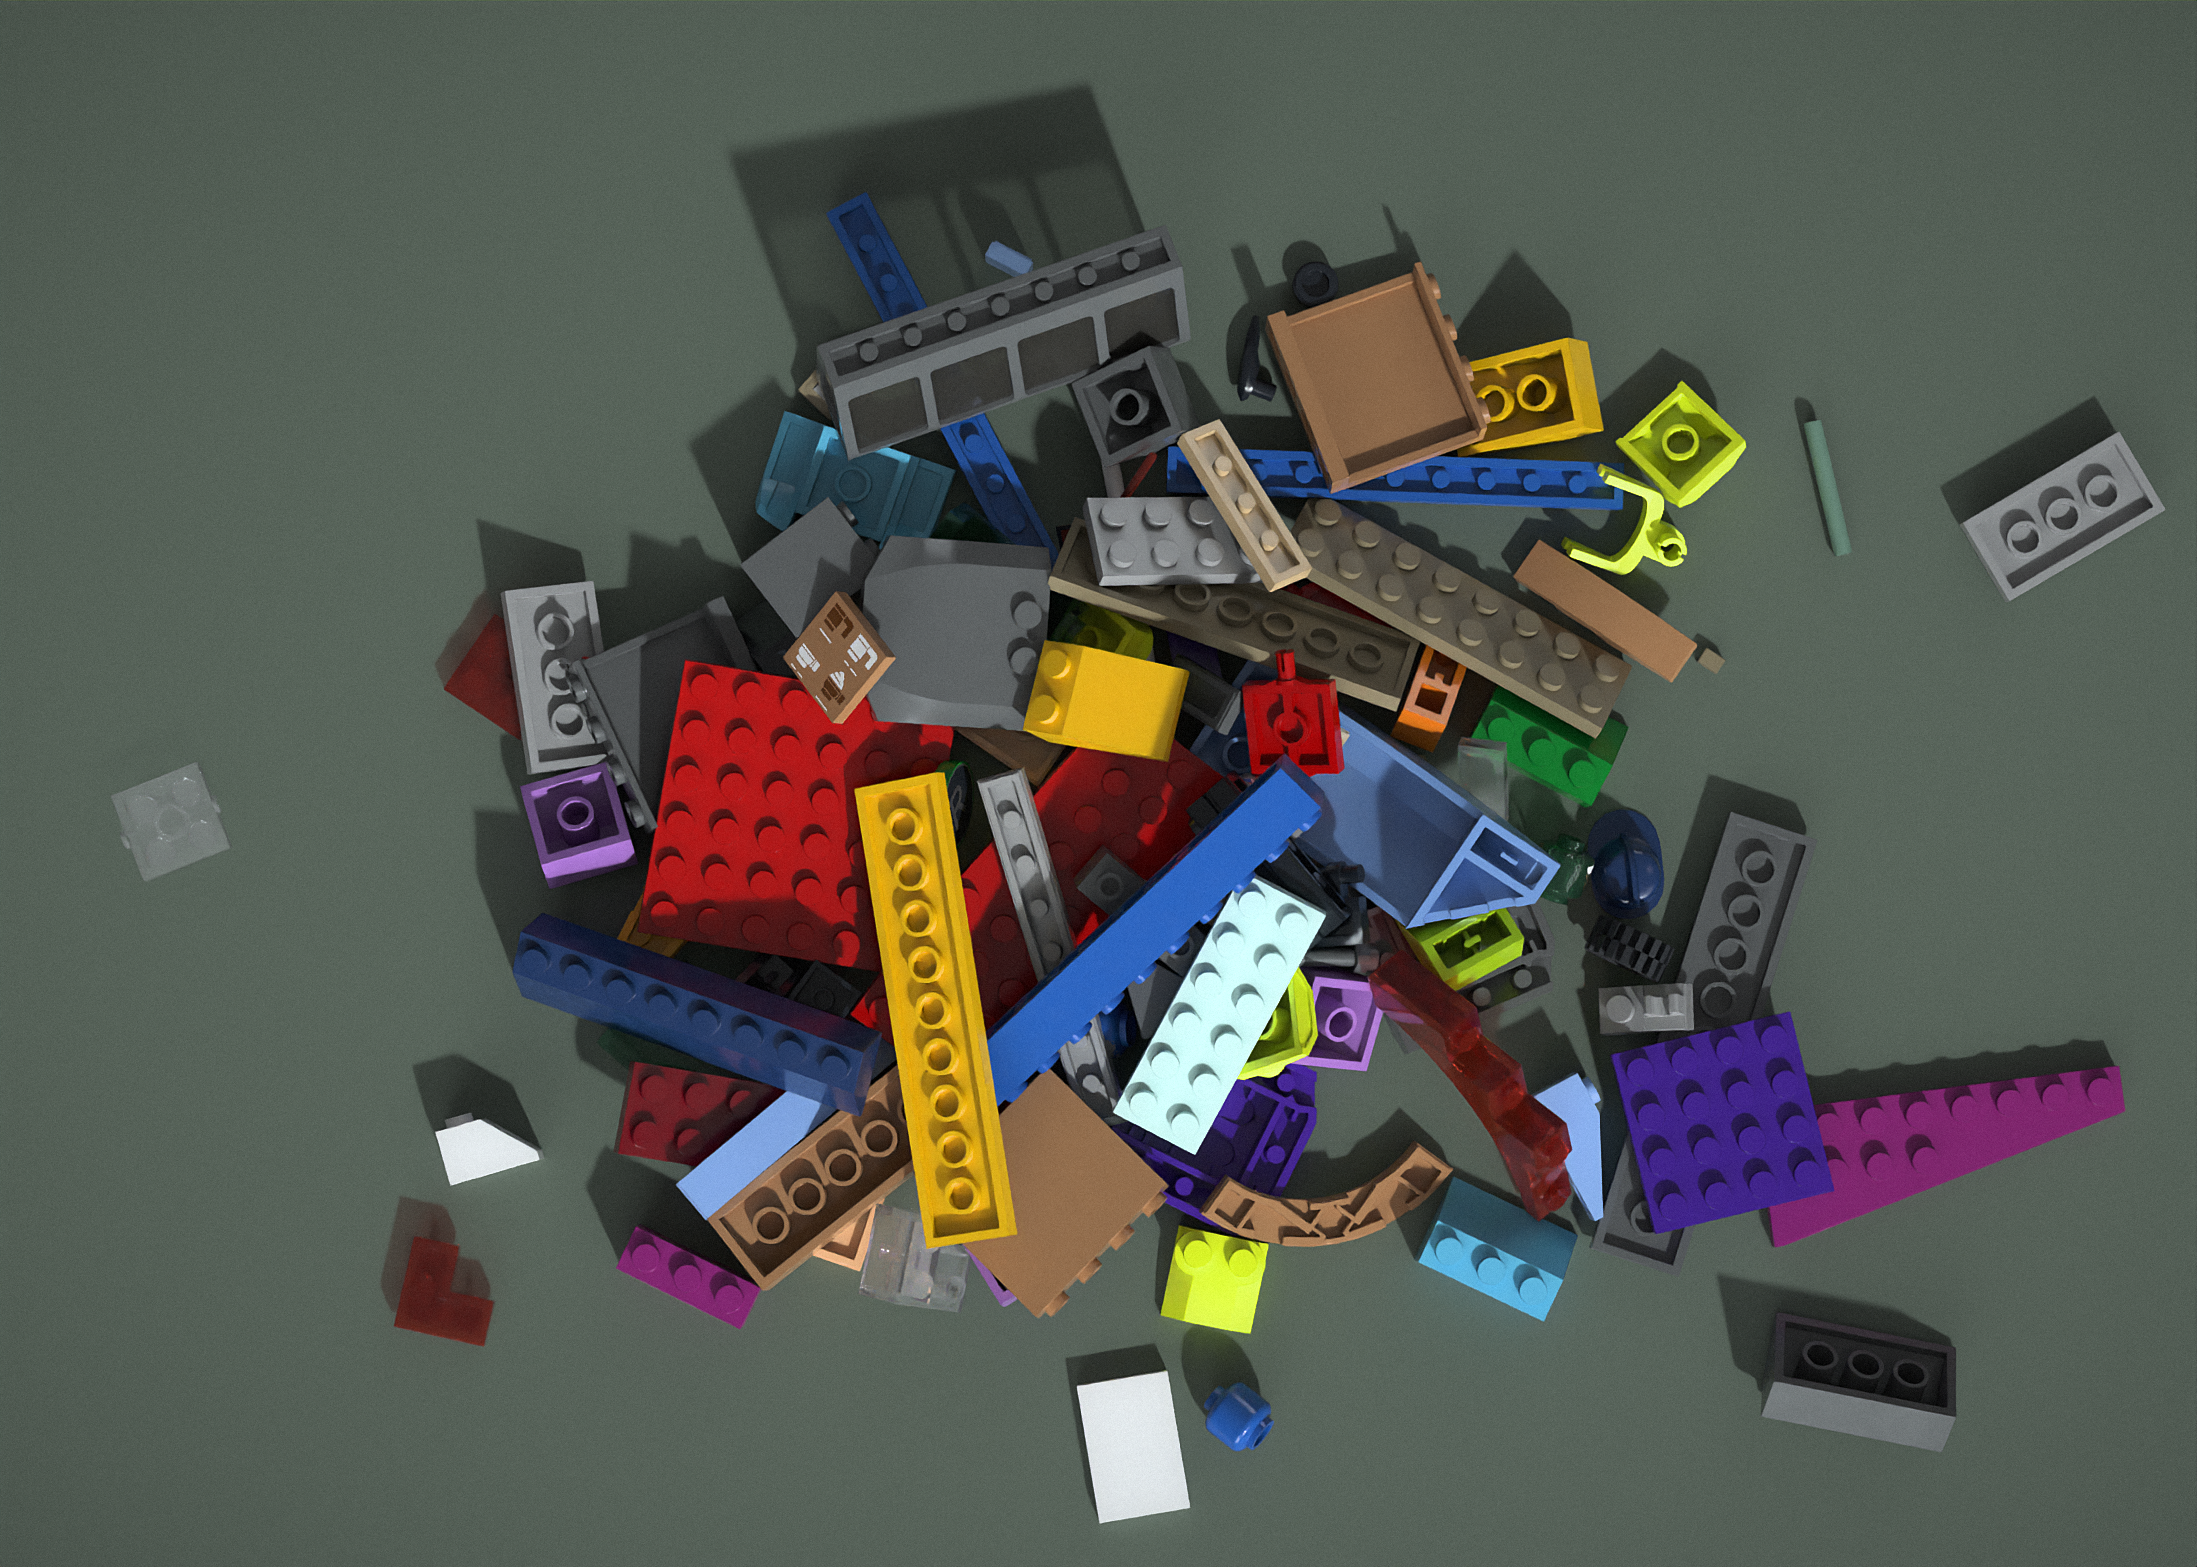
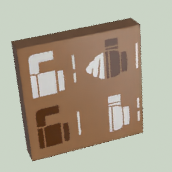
(839, 657)

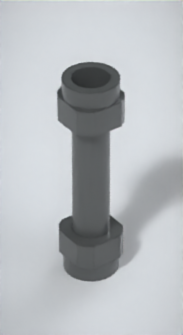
(1358, 957)

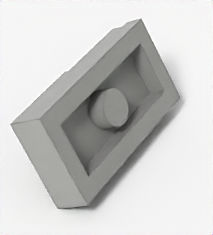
(1646, 1009)

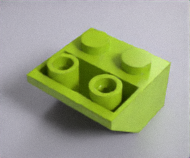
(1466, 946)

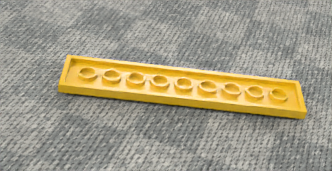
(935, 1011)

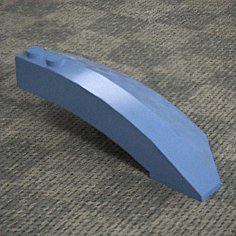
(1415, 831)

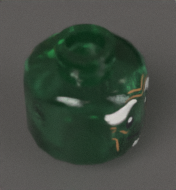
(1574, 871)

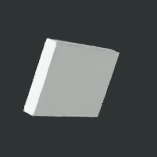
(1133, 1446)

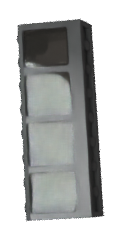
(1003, 342)

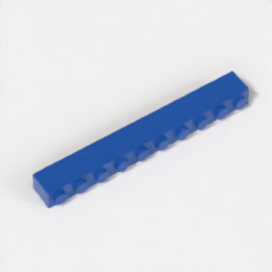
(1151, 923)

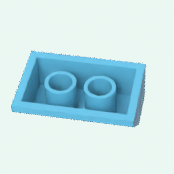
(1497, 1249)

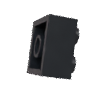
(825, 991)

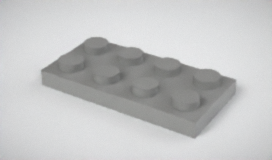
(2062, 517)
(1163, 542)
(545, 636)

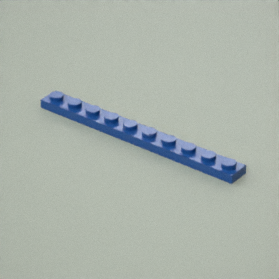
(971, 439)
(1430, 481)

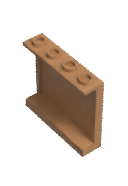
(1378, 379)
(1070, 1194)

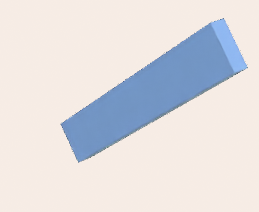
(760, 1145)

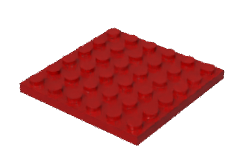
(764, 817)

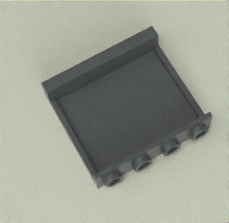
(635, 695)

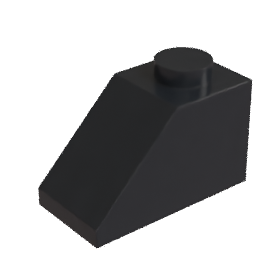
(767, 638)

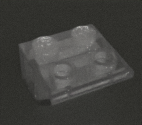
(906, 1272)

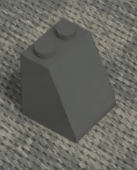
(811, 563)

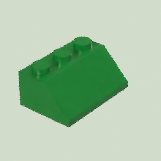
(1549, 747)

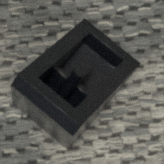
(774, 973)

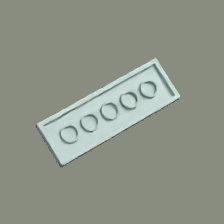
(1219, 1012)

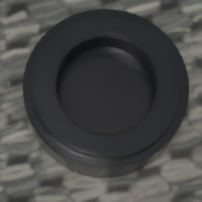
(1315, 284)

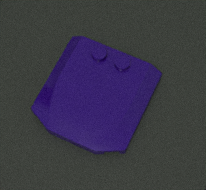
(1250, 1140)

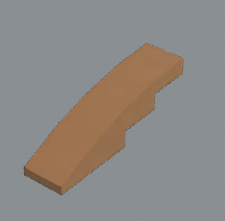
(1605, 611)

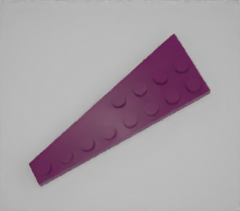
(1920, 1139)

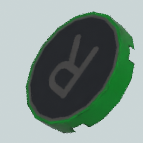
(960, 794)

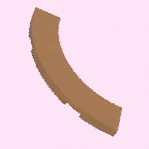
(1331, 1217)

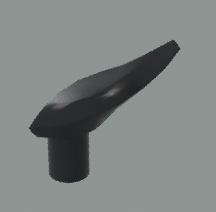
(1249, 367)

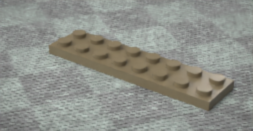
(1459, 615)
(1253, 624)

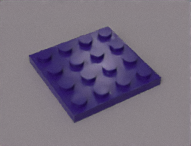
(1722, 1122)

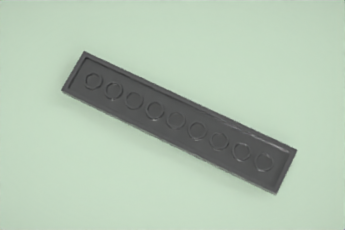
(1731, 968)

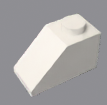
(481, 1148)

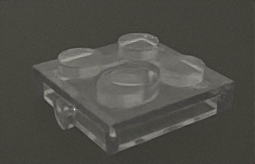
(171, 821)

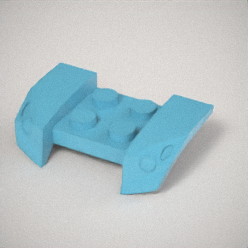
(882, 489)

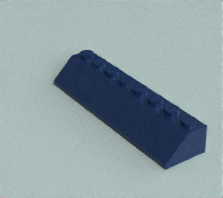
(696, 1012)

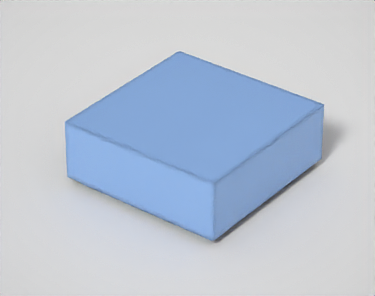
(1008, 259)

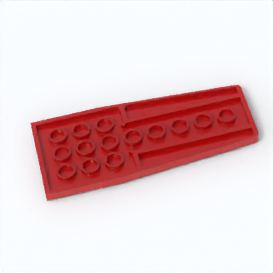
(1086, 802)

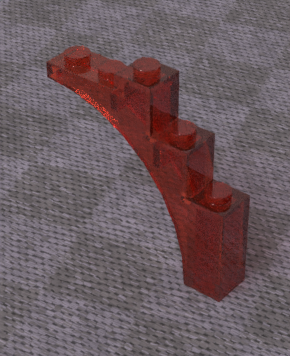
(1488, 1078)

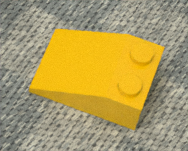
(1536, 396)
(1105, 701)

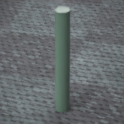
(1827, 488)

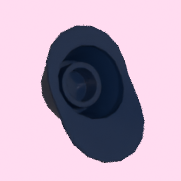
(1627, 864)

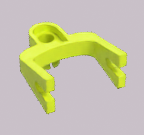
(1646, 538)

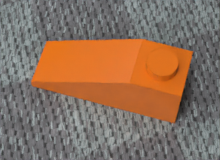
(1428, 699)

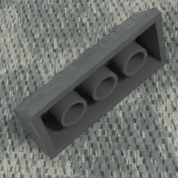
(1859, 1382)

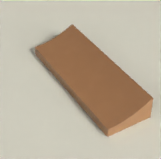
(819, 1186)

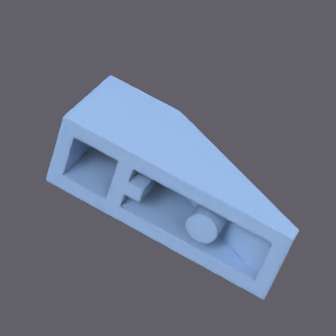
(1574, 1103)

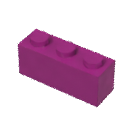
(689, 1276)

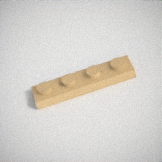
(1244, 505)

